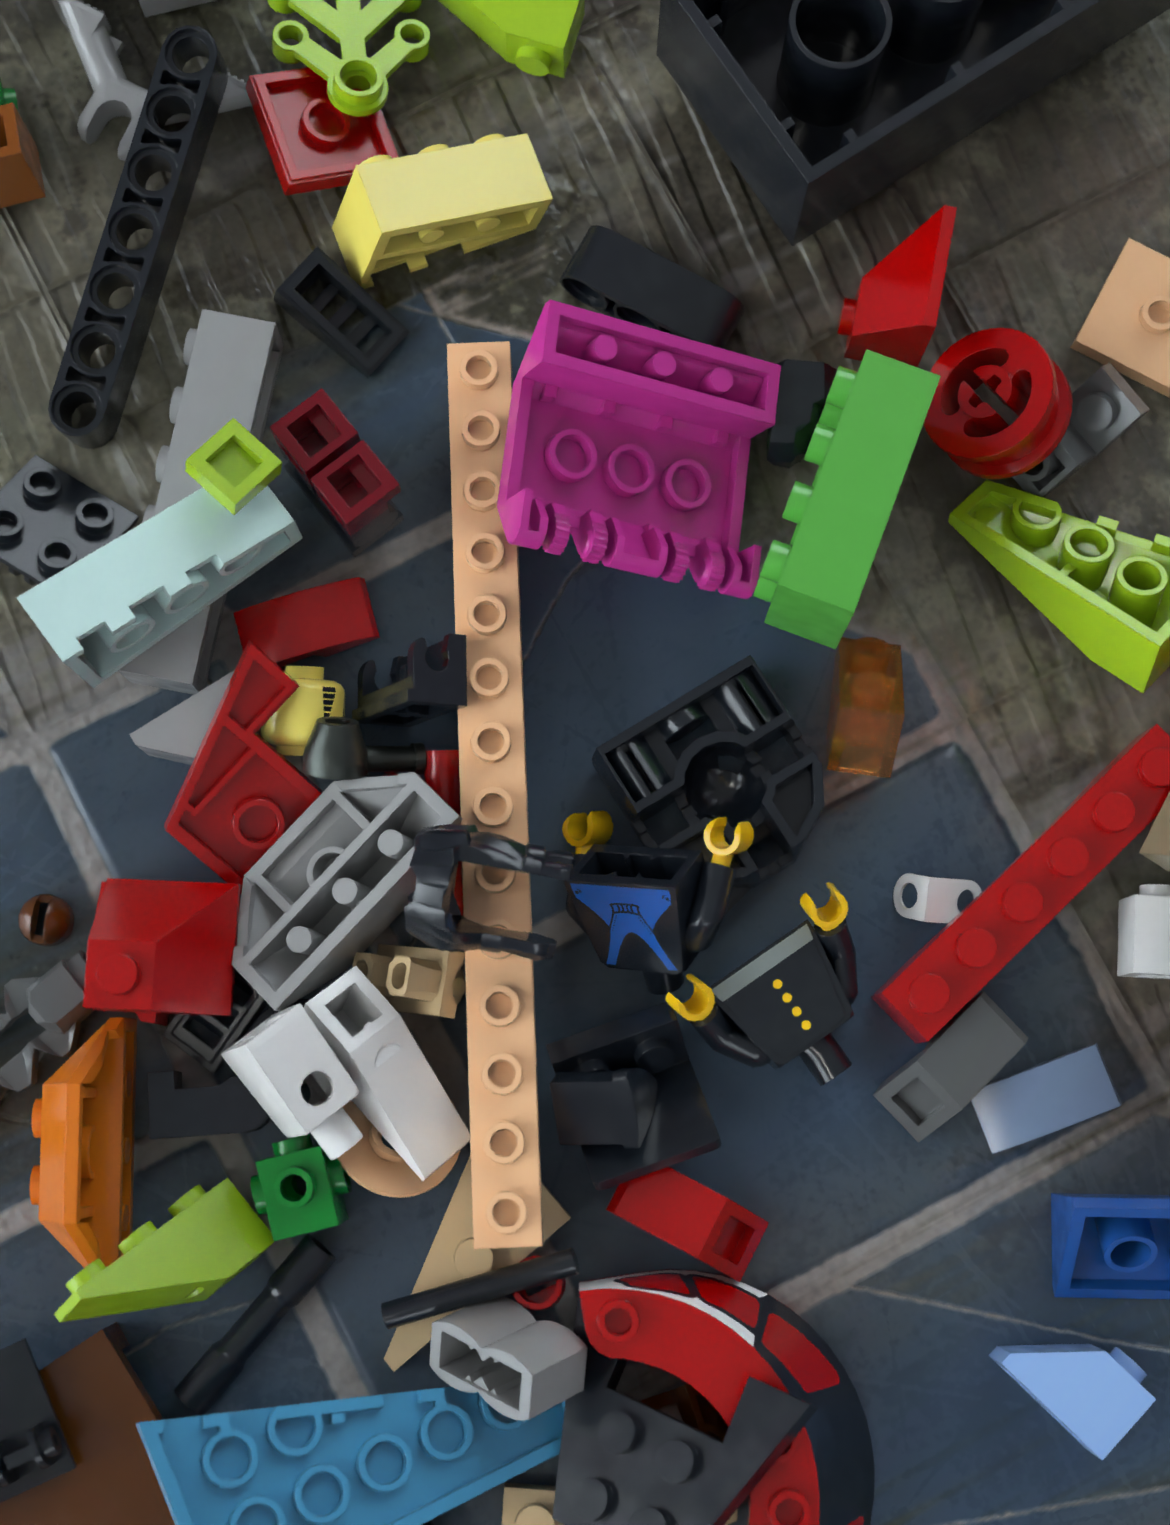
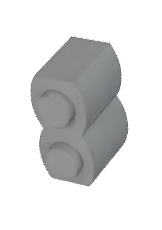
(508, 1357)

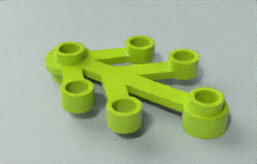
(351, 29)

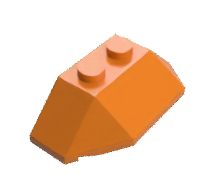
(89, 1145)

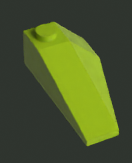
(1083, 575)

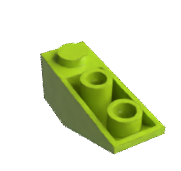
(179, 1263)

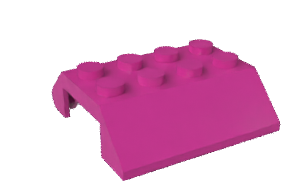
(634, 449)

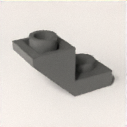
(1100, 414)
(951, 1067)

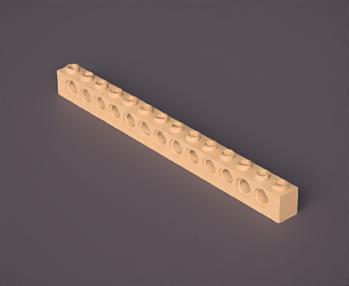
(495, 801)

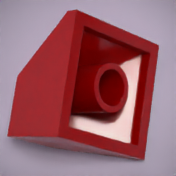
(901, 295)
(163, 948)

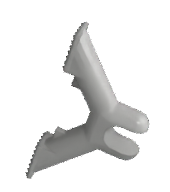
(112, 91)

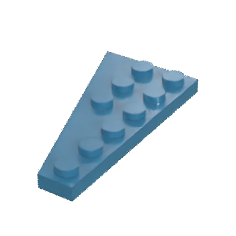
(344, 1459)

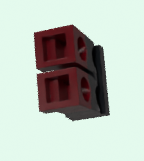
(338, 472)

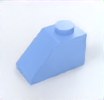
(1082, 1388)

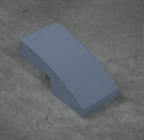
(1045, 1098)

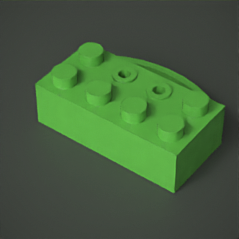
(840, 519)

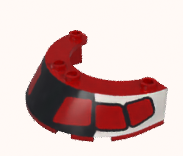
(717, 1337)

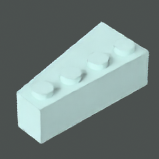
(155, 579)

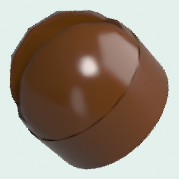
(57, 920)

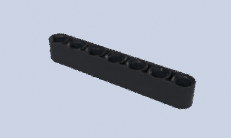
(136, 209)

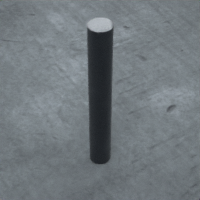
(480, 1288)

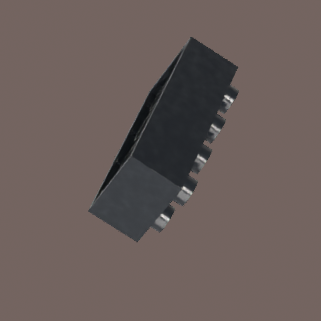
(856, 93)

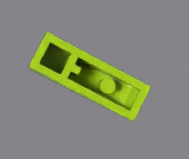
(528, 33)

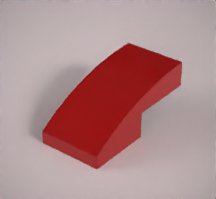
(310, 622)

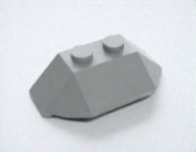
(332, 883)

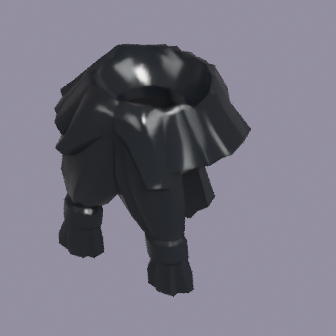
(432, 907)

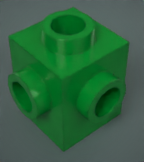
(289, 1208)

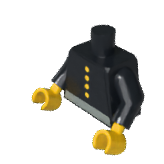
(784, 997)

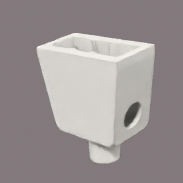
(274, 1064)

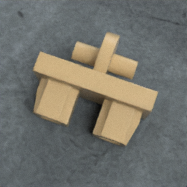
(416, 978)

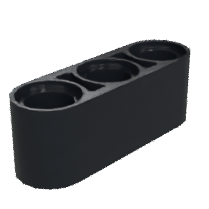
(649, 289)

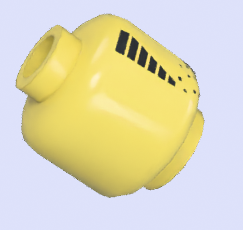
(295, 719)

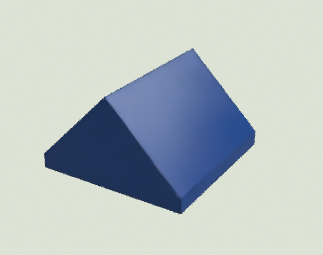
(1110, 1246)

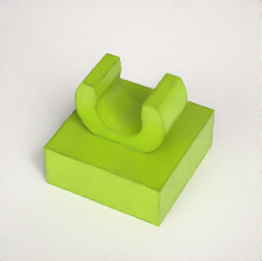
(233, 466)

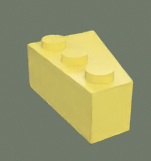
(436, 200)

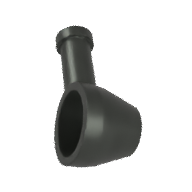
(339, 752)

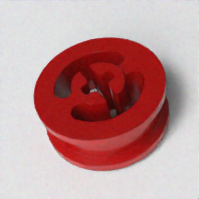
(1021, 378)

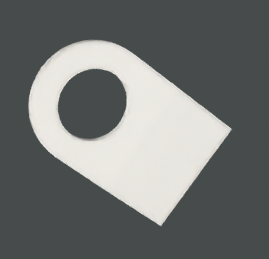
(935, 897)

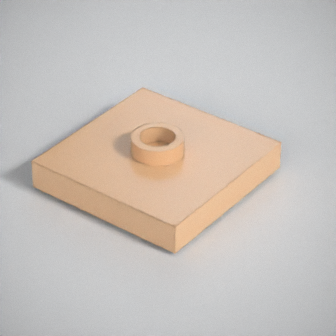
(1132, 318)

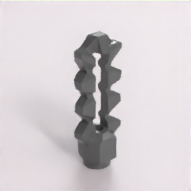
(53, 1003)

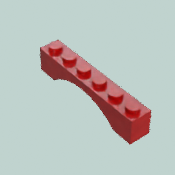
(1030, 890)

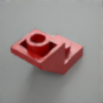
(691, 1219)

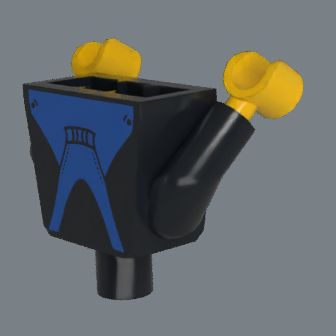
(648, 903)

